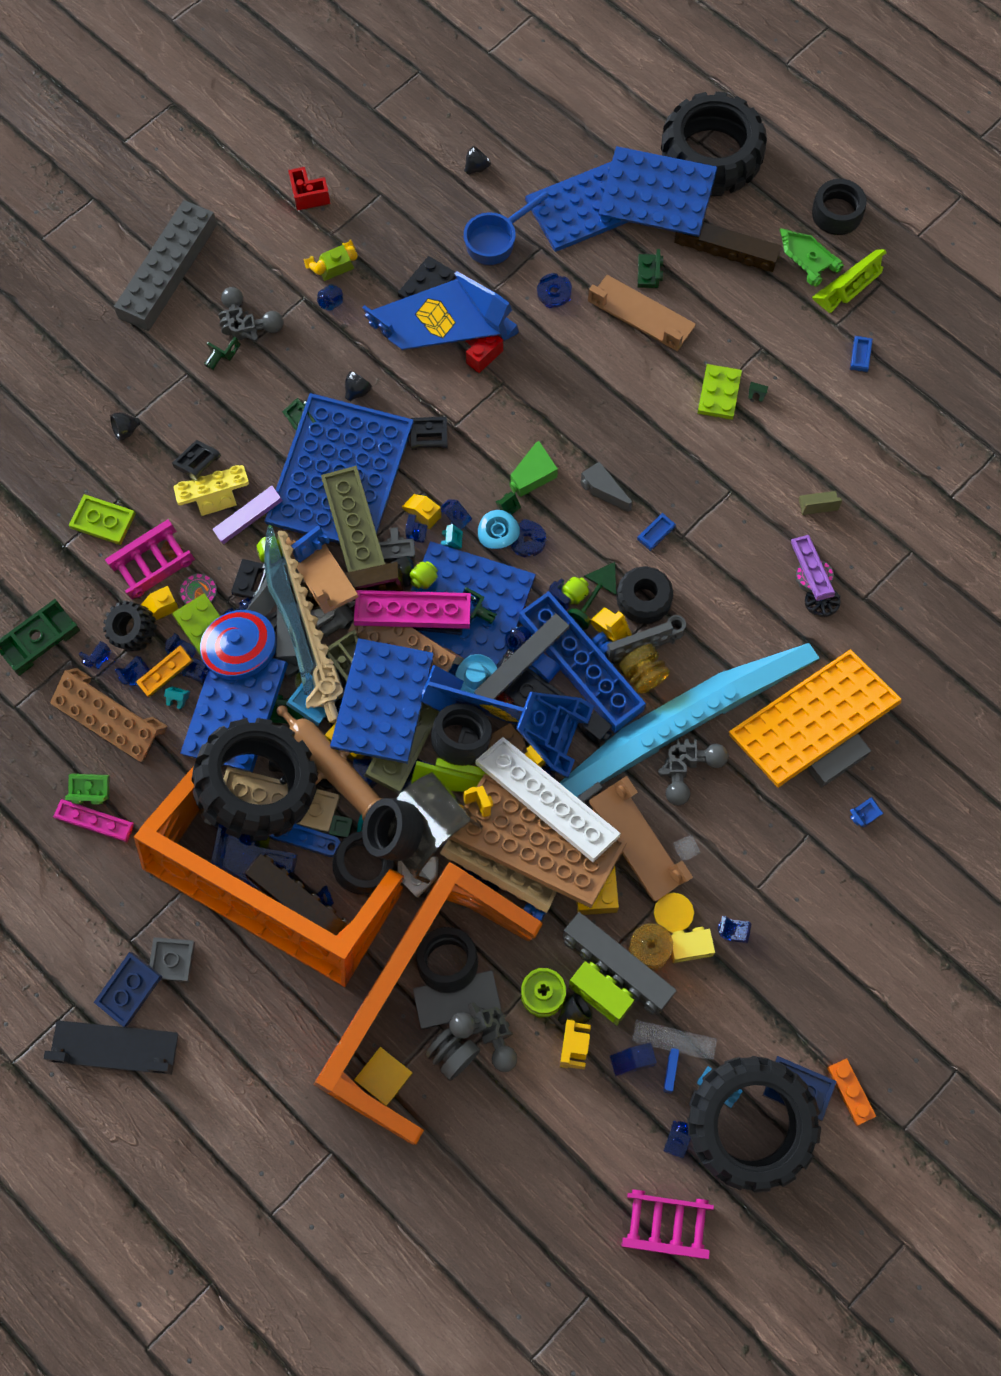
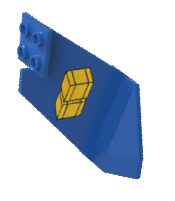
(444, 315)
(544, 722)

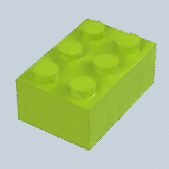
(601, 992)

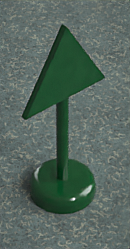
(603, 577)

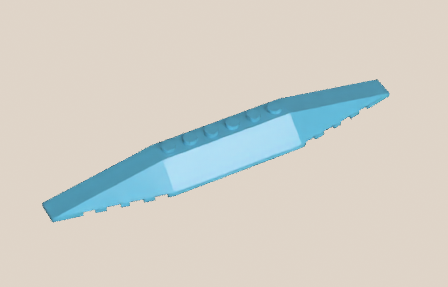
(684, 714)

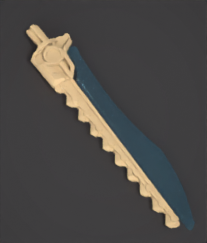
(325, 677)

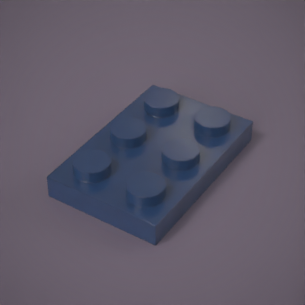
(128, 989)
(818, 1085)

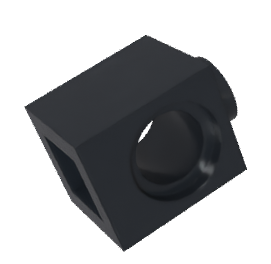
(597, 729)

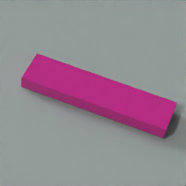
(93, 820)

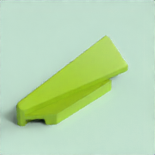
(850, 282)
(453, 776)

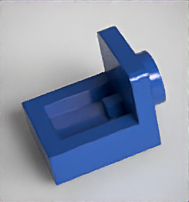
(866, 812)

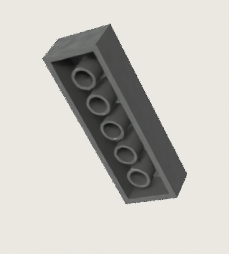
(618, 964)

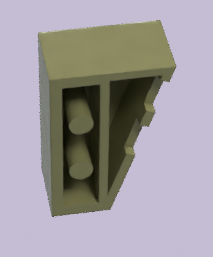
(342, 654)

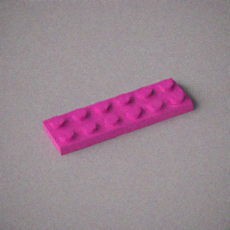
(412, 609)

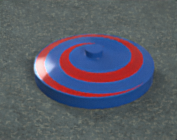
(238, 644)

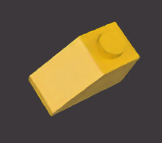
(424, 508)
(160, 603)

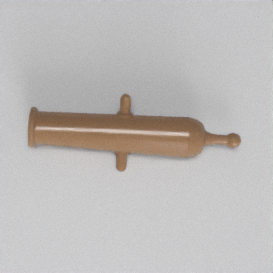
(332, 763)

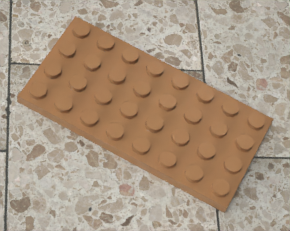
(534, 849)

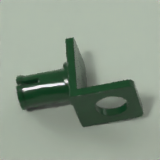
(218, 353)
(480, 611)

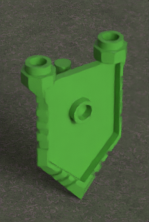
(809, 255)

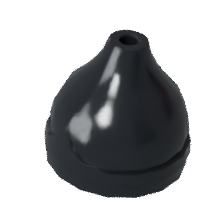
(476, 161)
(356, 386)
(123, 425)
(406, 565)
(575, 1009)

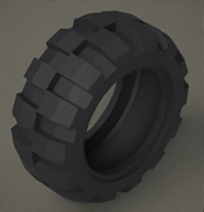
(723, 115)
(266, 741)
(797, 1146)

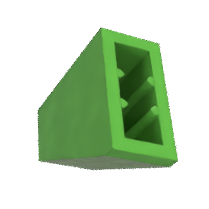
(533, 471)

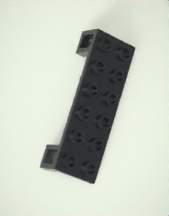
(113, 1047)

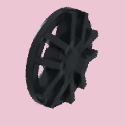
(825, 603)

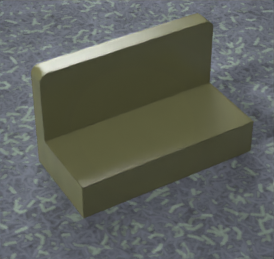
(819, 502)

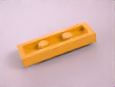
(164, 671)

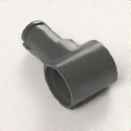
(343, 619)

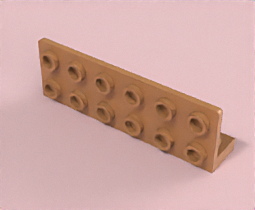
(641, 312)
(325, 579)
(409, 638)
(105, 715)
(643, 848)

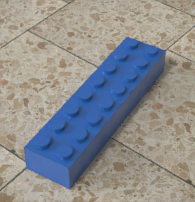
(585, 665)

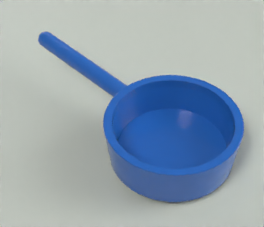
(491, 236)

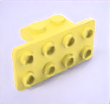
(212, 491)

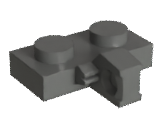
(397, 547)

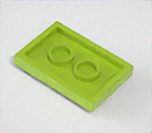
(719, 391)
(102, 519)
(196, 618)

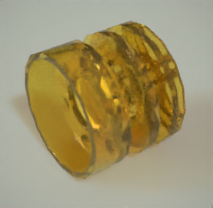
(644, 668)
(655, 957)

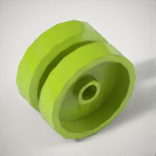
(543, 980)

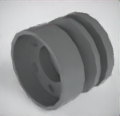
(452, 1052)

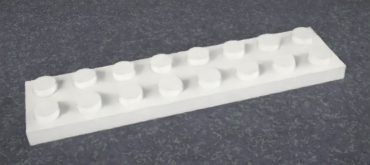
(548, 799)

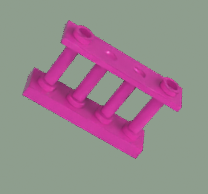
(149, 542)
(676, 1246)

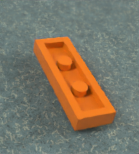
(851, 1092)

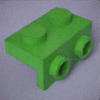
(88, 788)

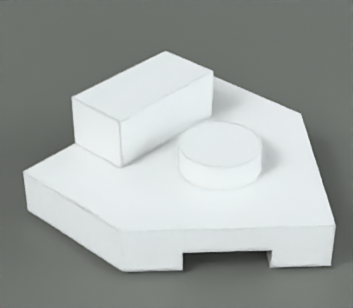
(416, 886)

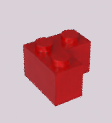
(308, 192)
(483, 351)

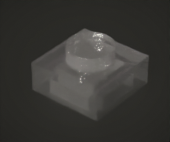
(686, 848)

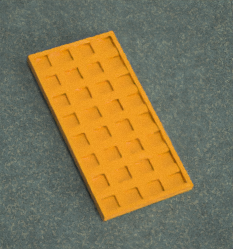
(814, 718)

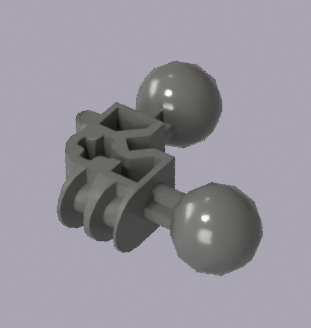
(233, 299)
(678, 792)
(494, 1031)

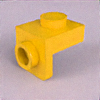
(479, 795)

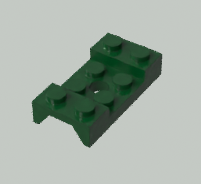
(54, 627)

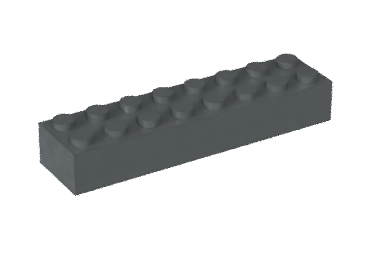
(165, 265)

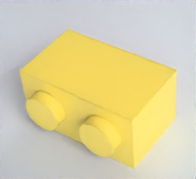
(692, 945)

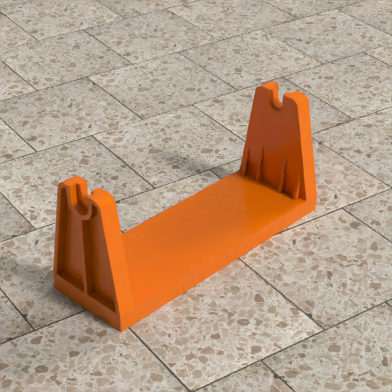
(451, 885)
(297, 936)

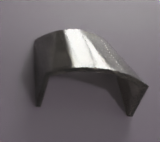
(441, 815)

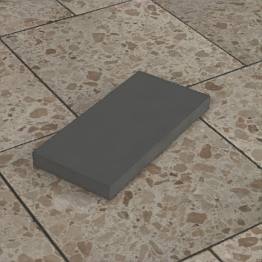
(438, 1008)

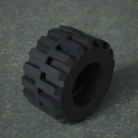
(118, 619)

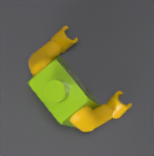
(333, 261)

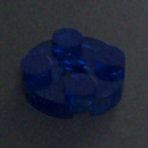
(550, 298)
(538, 537)

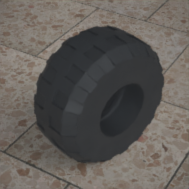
(648, 579)

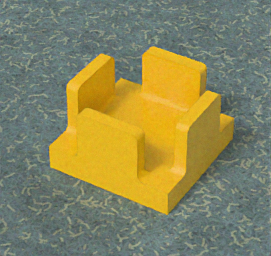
(575, 1045)

